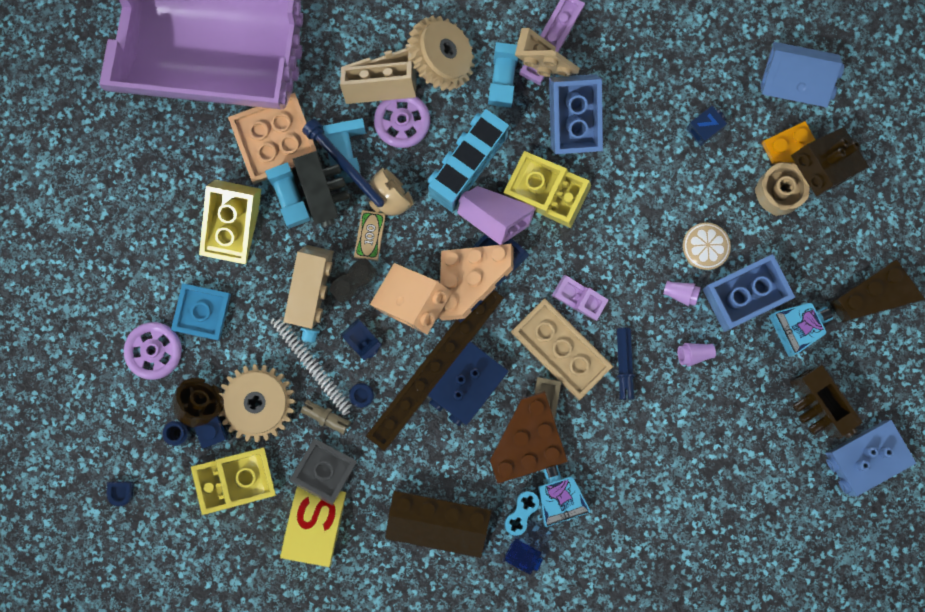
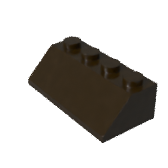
(437, 524)

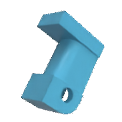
(503, 75)
(339, 135)
(292, 205)

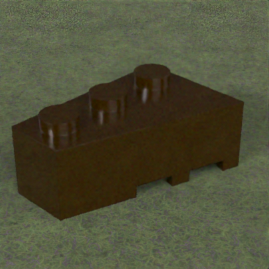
(880, 292)

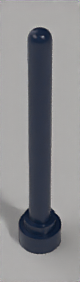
(314, 131)

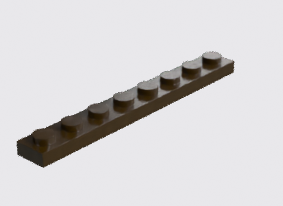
(430, 373)

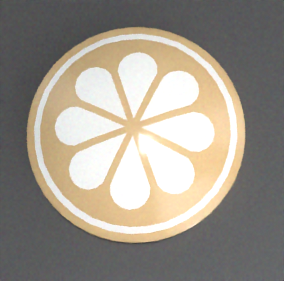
(706, 246)

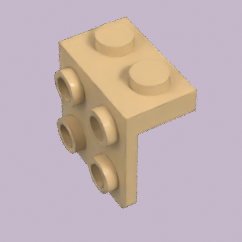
(541, 55)

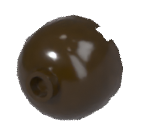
(196, 402)

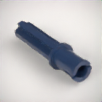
(625, 363)

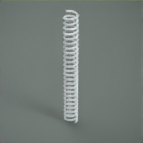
(312, 367)

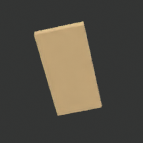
(561, 349)

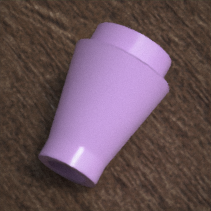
(683, 292)
(693, 353)

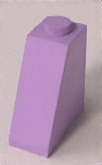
(495, 213)

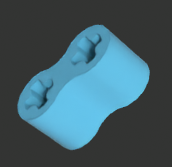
(522, 513)

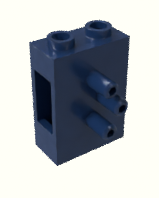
(467, 384)

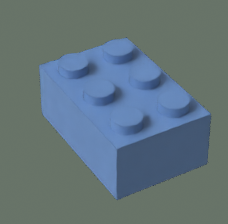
(576, 114)
(748, 292)

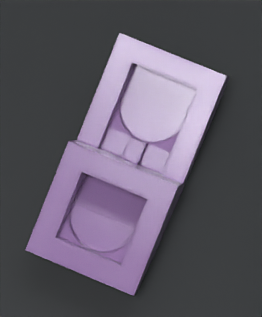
(579, 297)

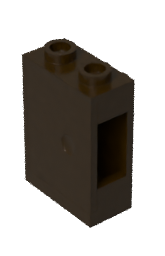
(830, 161)
(825, 404)

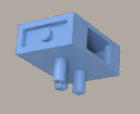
(801, 74)
(869, 458)

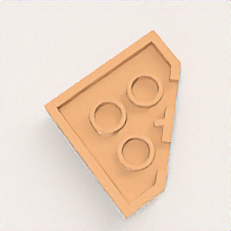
(472, 276)

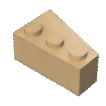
(380, 78)
(308, 286)

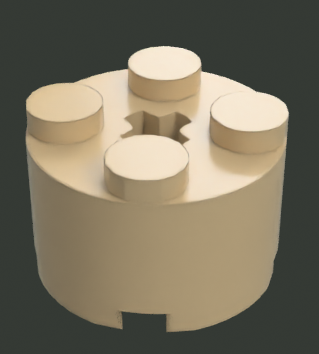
(778, 201)

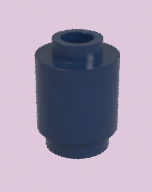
(170, 430)

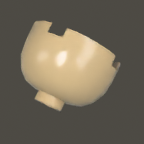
(390, 189)

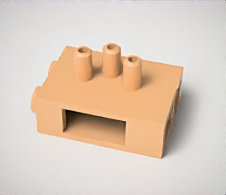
(411, 298)

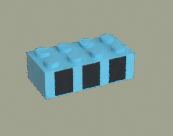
(468, 160)

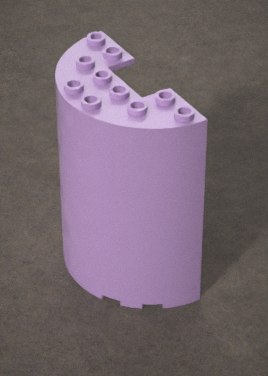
(206, 51)

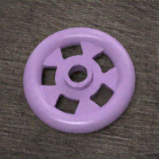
(401, 139)
(135, 340)

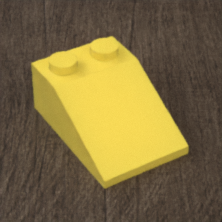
(229, 220)

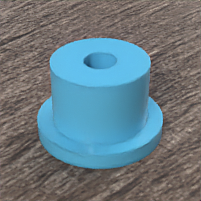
(309, 334)

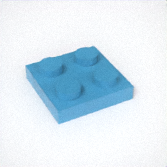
(200, 312)

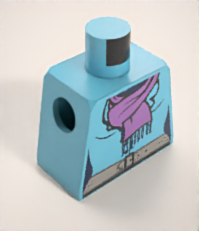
(800, 326)
(560, 498)

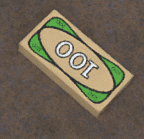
(370, 235)

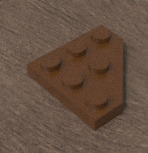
(529, 441)

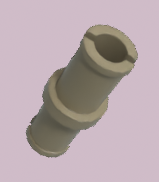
(325, 417)

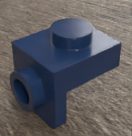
(361, 340)

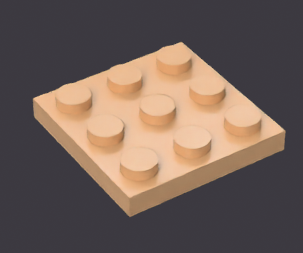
(271, 137)

